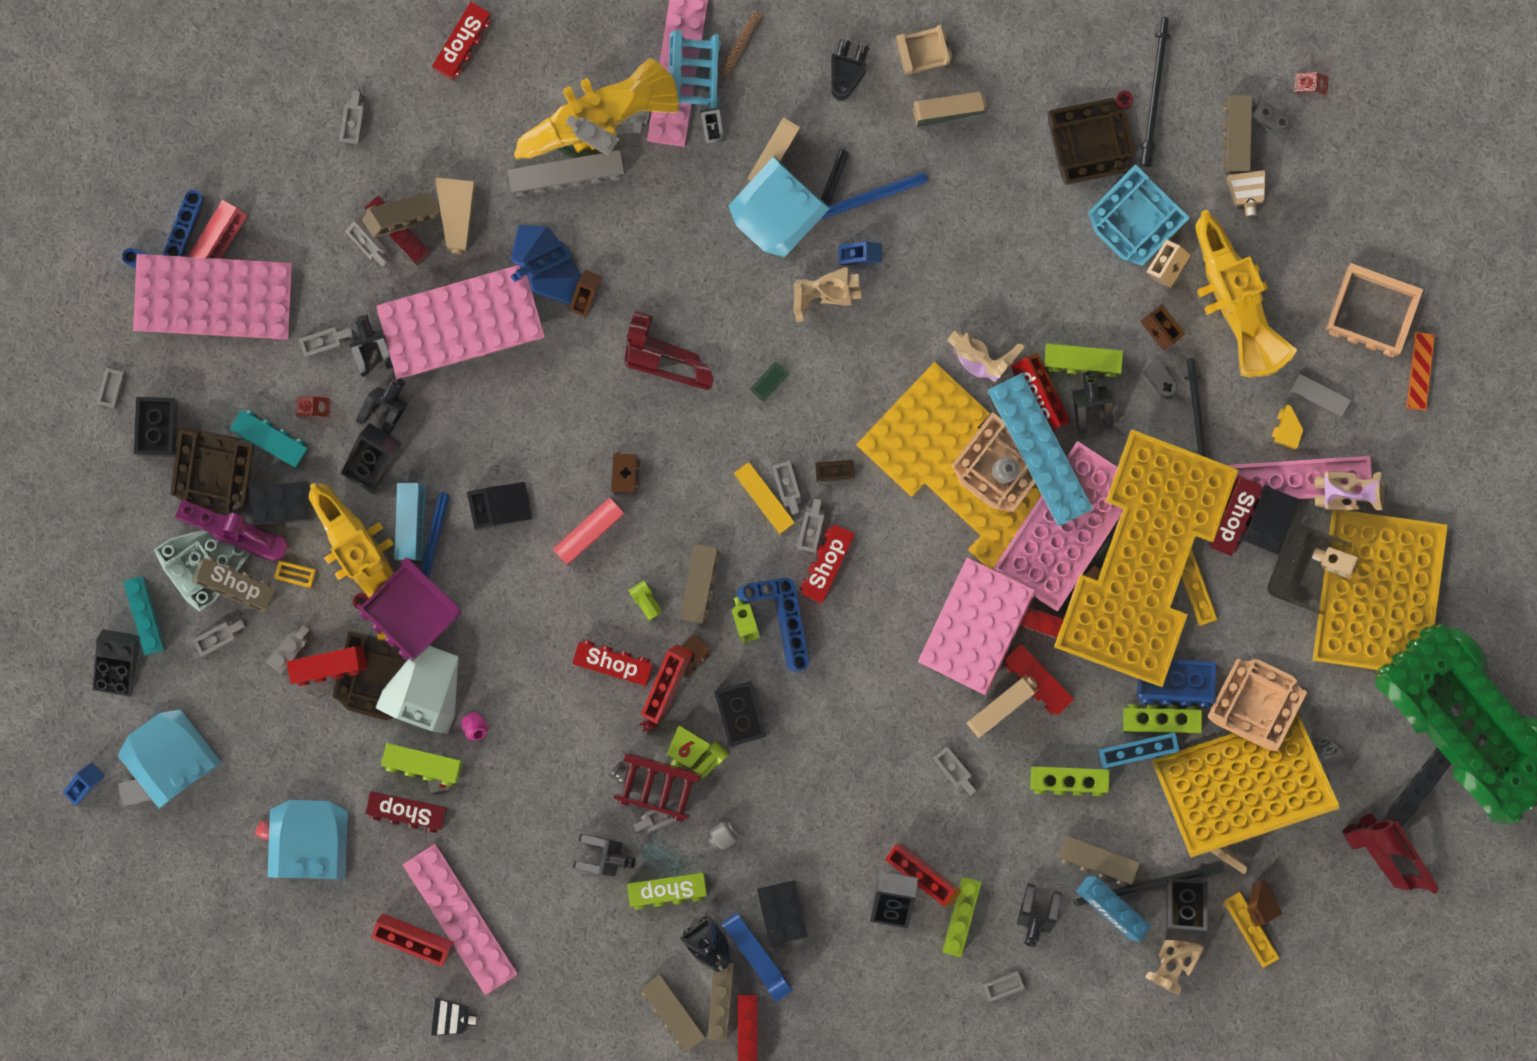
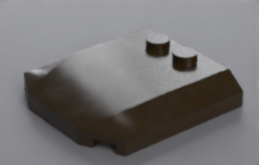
(1091, 141)
(212, 470)
(362, 691)

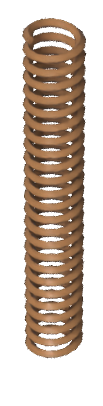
(736, 44)

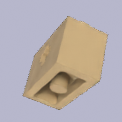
(1168, 263)

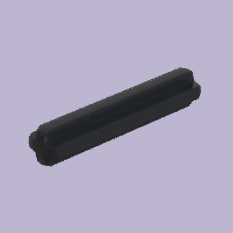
(834, 176)

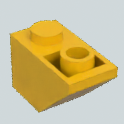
(1289, 429)

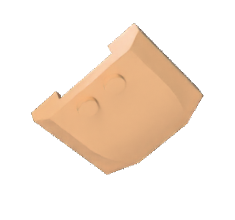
(976, 463)
(1258, 703)

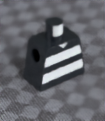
(450, 1017)

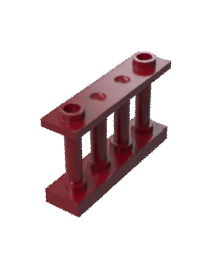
(671, 773)

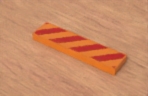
(1420, 371)

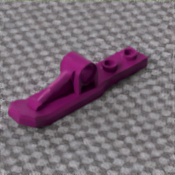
(234, 531)

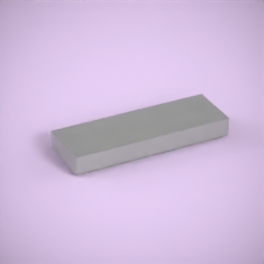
(1320, 395)

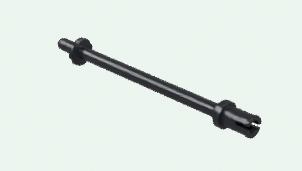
(1148, 145)
(1196, 406)
(1202, 871)

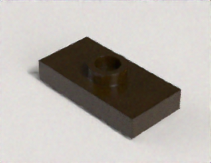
(835, 470)

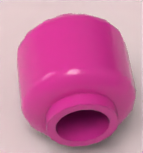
(474, 726)

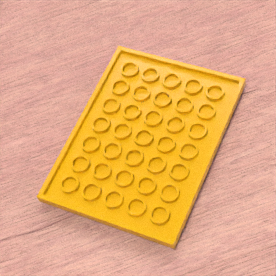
(1388, 594)
(1241, 790)

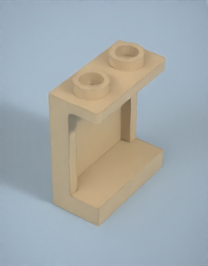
(924, 50)

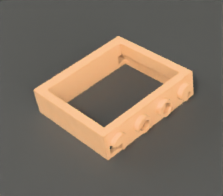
(1384, 281)

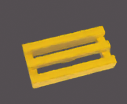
(310, 578)

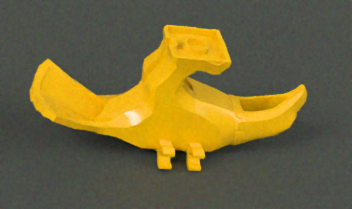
(647, 90)
(1239, 297)
(352, 542)

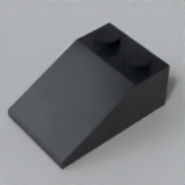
(370, 457)
(1271, 520)

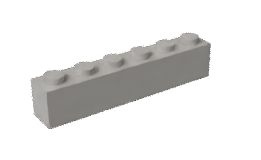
(565, 173)

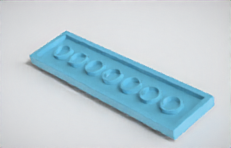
(1040, 449)

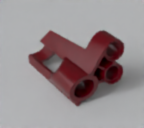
(645, 353)
(1381, 841)

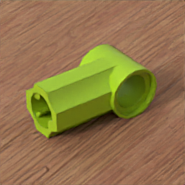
(643, 597)
(713, 756)

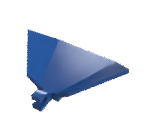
(544, 263)

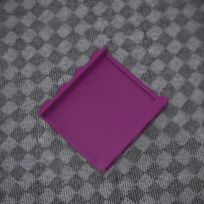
(409, 611)

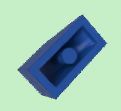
(860, 253)
(83, 783)

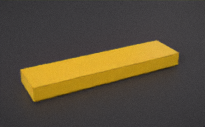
(764, 498)
(1197, 591)
(1254, 935)

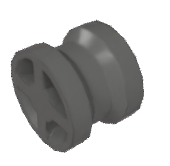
(619, 773)

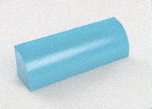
(410, 521)

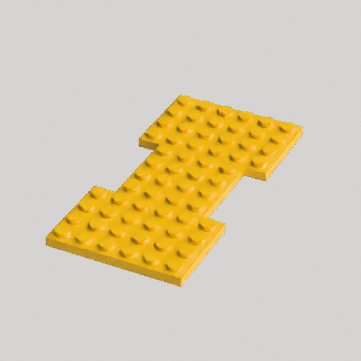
(923, 439)
(1127, 613)

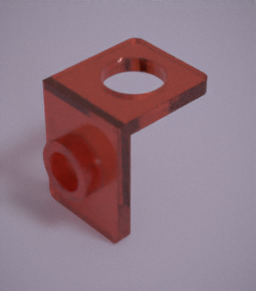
(1310, 82)
(309, 406)

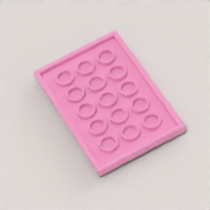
(976, 626)

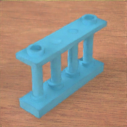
(677, 60)

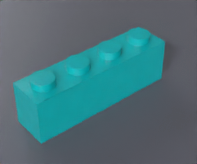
(269, 439)
(144, 615)

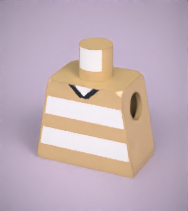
(1247, 190)
(1345, 562)

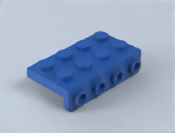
(1184, 684)

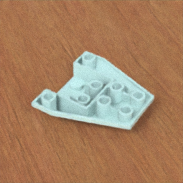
(181, 559)
(424, 691)

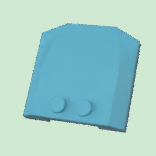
(776, 209)
(1136, 217)
(167, 756)
(307, 840)

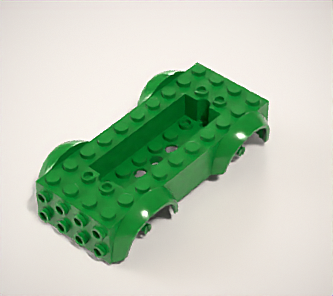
(1448, 670)

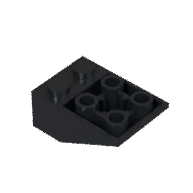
(499, 505)
(115, 662)

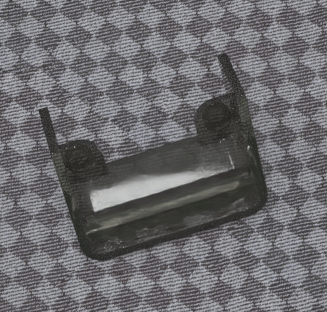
(1293, 562)

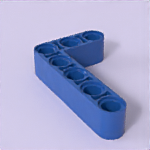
(179, 225)
(784, 616)
(757, 957)

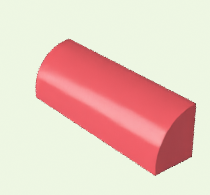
(219, 232)
(588, 531)

